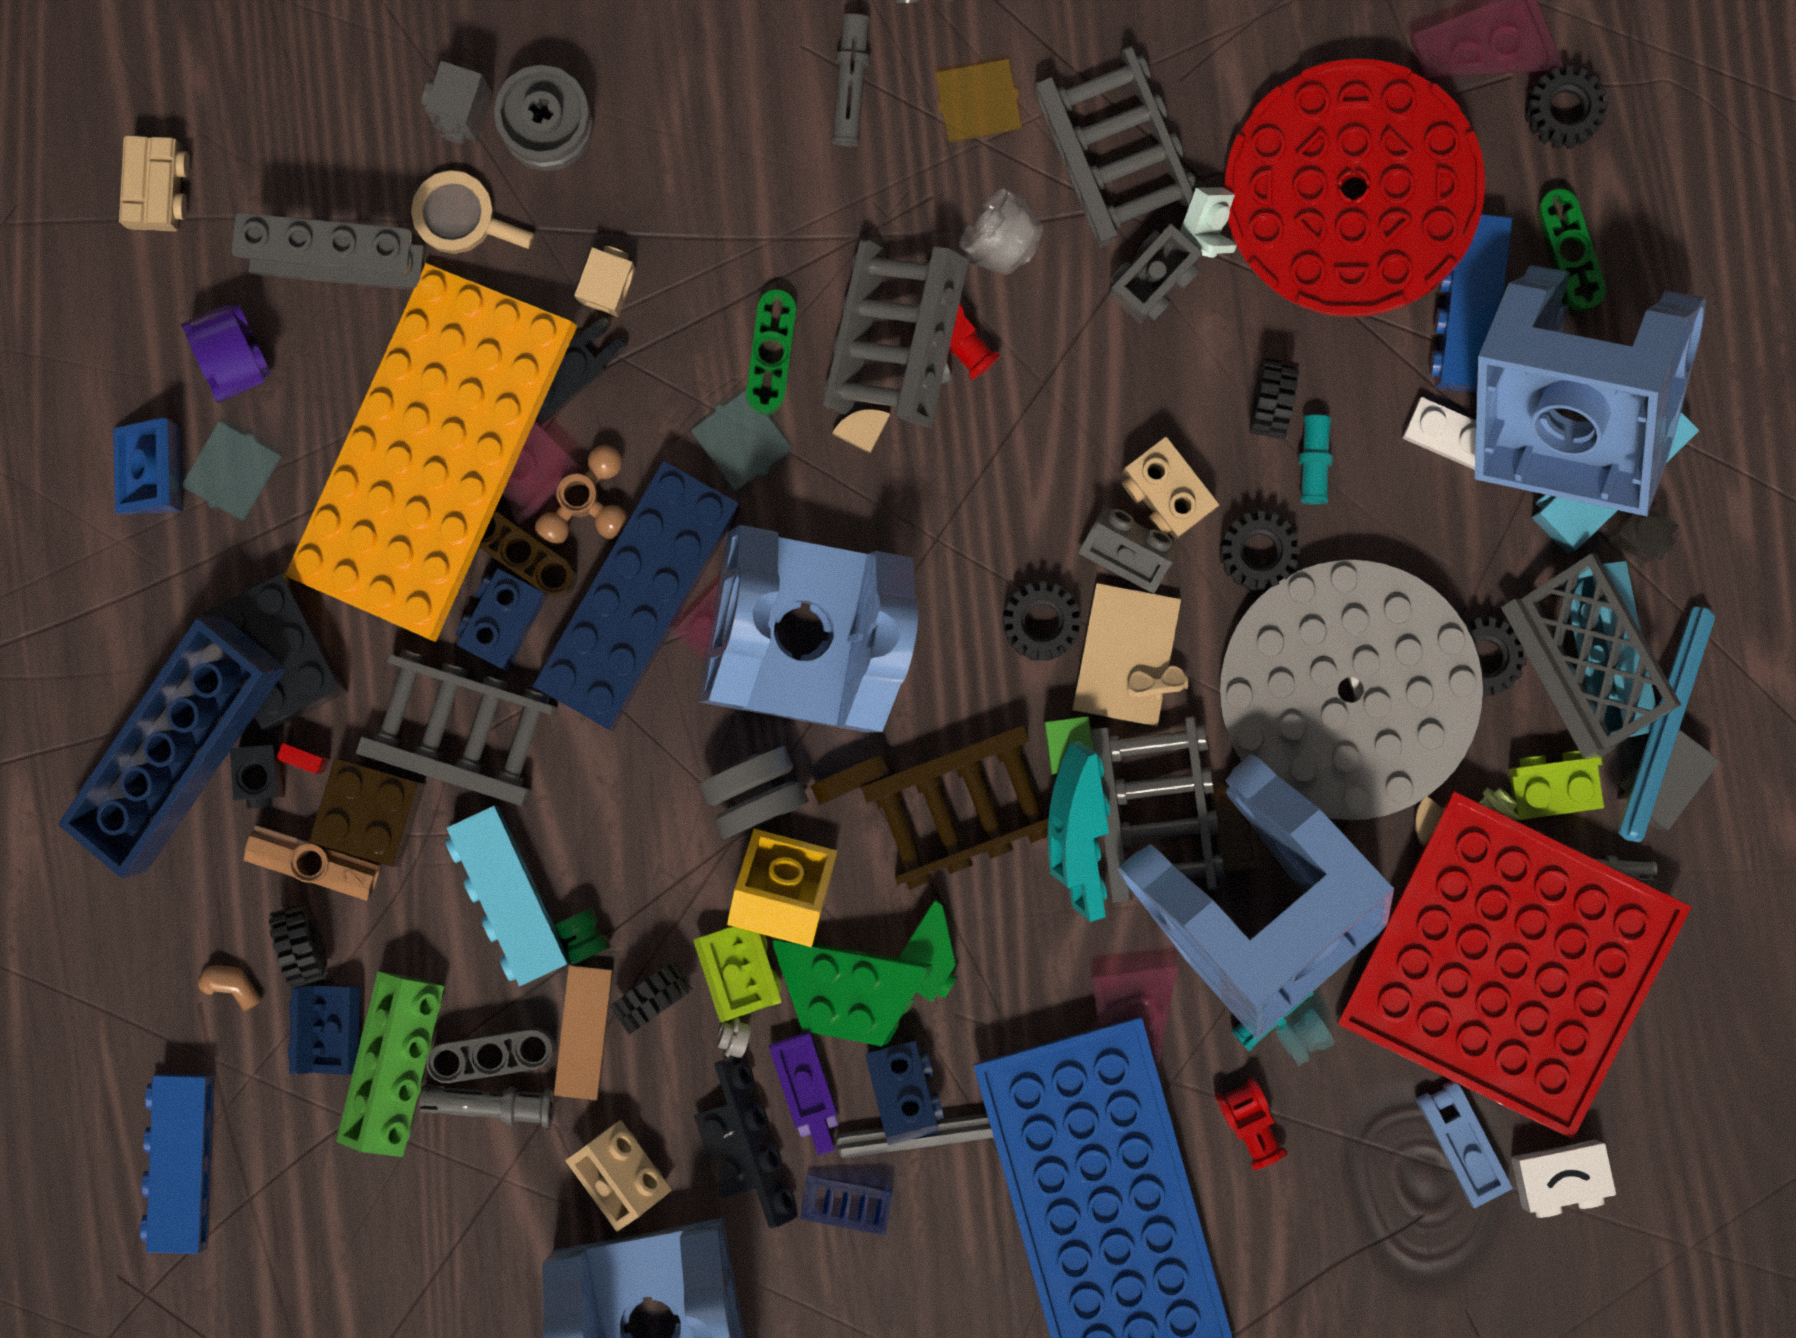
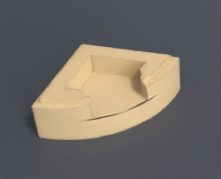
(862, 428)
(1425, 818)

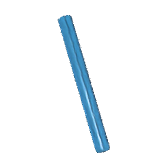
(1665, 729)

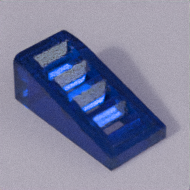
(884, 1197)

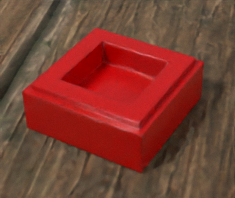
(303, 759)

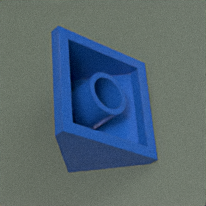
(148, 467)

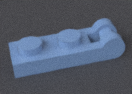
(1465, 1145)

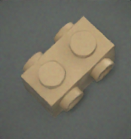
(1176, 485)
(618, 1175)

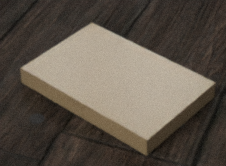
(1123, 636)

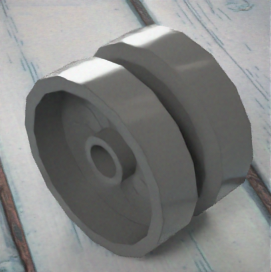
(537, 93)
(752, 789)

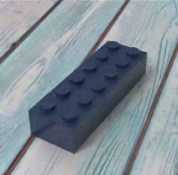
(637, 596)
(171, 745)

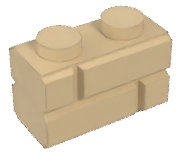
(152, 183)

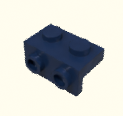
(324, 1029)

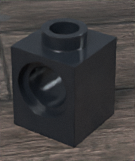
(242, 762)

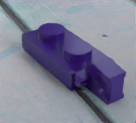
(806, 1089)

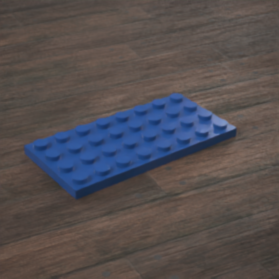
(1101, 1188)

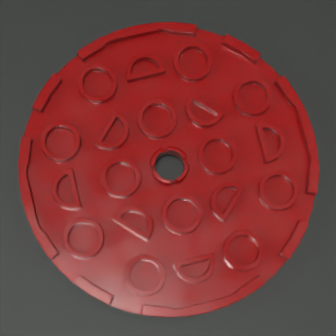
(1369, 125)

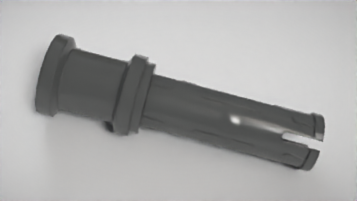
(506, 1105)

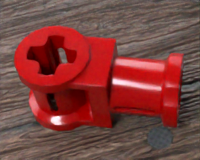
(970, 347)
(1249, 1120)

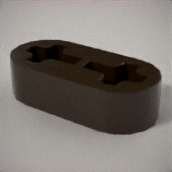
(851, 779)

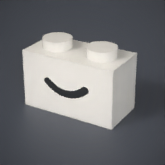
(1563, 1178)

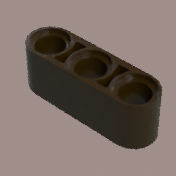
(536, 566)

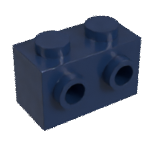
(500, 619)
(902, 1092)

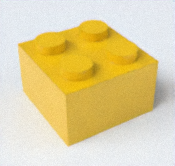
(782, 887)

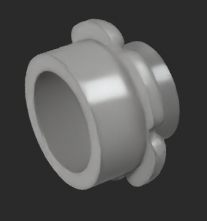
(733, 1038)

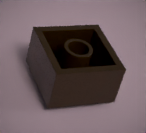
(367, 813)

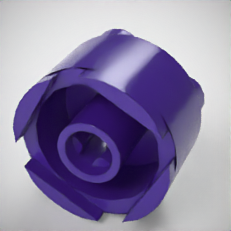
(223, 352)

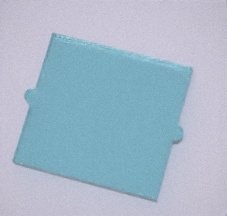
(741, 441)
(231, 471)

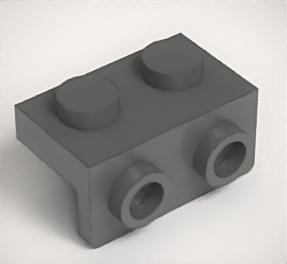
(1129, 549)

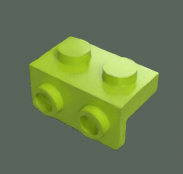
(738, 972)

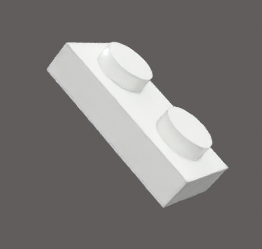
(1443, 432)

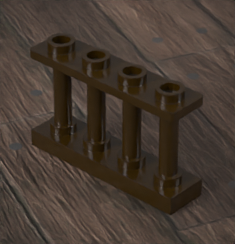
(927, 780)

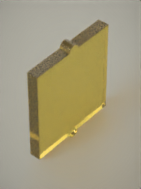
(978, 101)

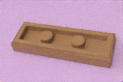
(583, 1032)

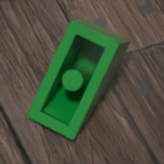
(932, 946)

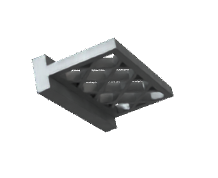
(1560, 677)

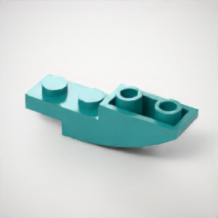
(1075, 819)

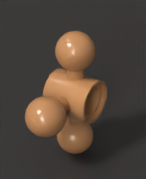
(603, 463)

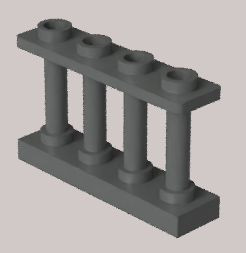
(1090, 180)
(328, 251)
(931, 339)
(426, 757)
(1118, 792)

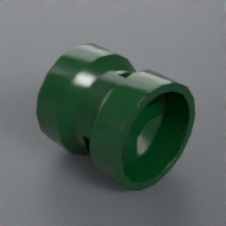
(582, 936)

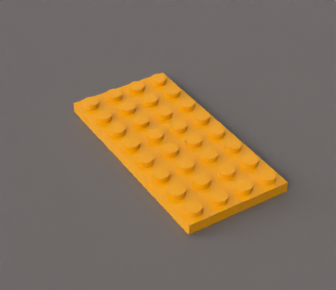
(431, 451)

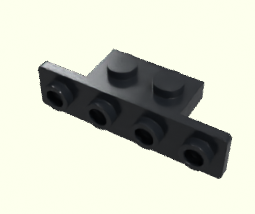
(742, 1144)

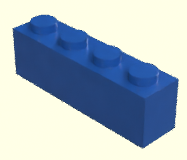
(1470, 306)
(178, 1163)

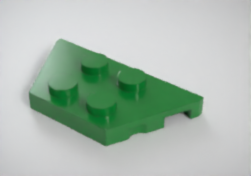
(849, 990)

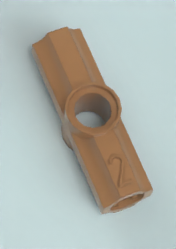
(286, 855)

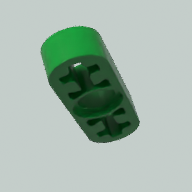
(1552, 223)
(786, 323)

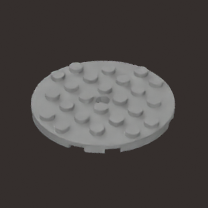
(1364, 625)

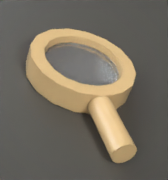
(458, 213)

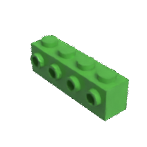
(390, 1064)

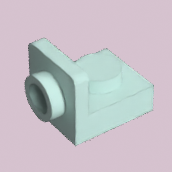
(1205, 221)

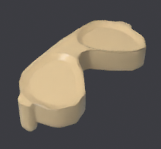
(1144, 685)

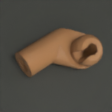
(229, 980)

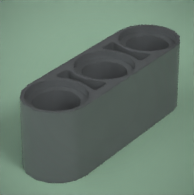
(471, 1063)

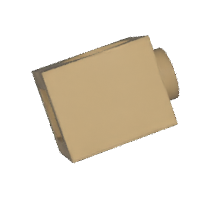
(605, 280)

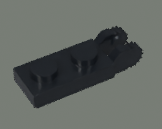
(579, 368)

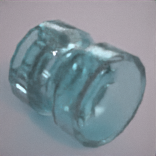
(1305, 1036)

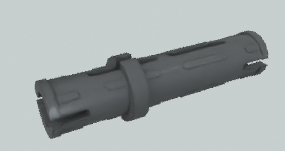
(854, 30)

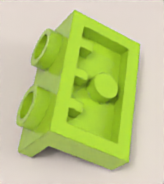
(1556, 787)

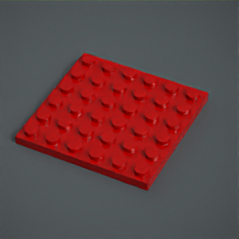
(1513, 964)

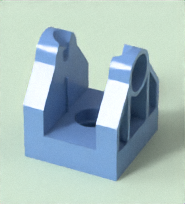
(1623, 391)
(862, 604)
(1308, 942)
(679, 1265)

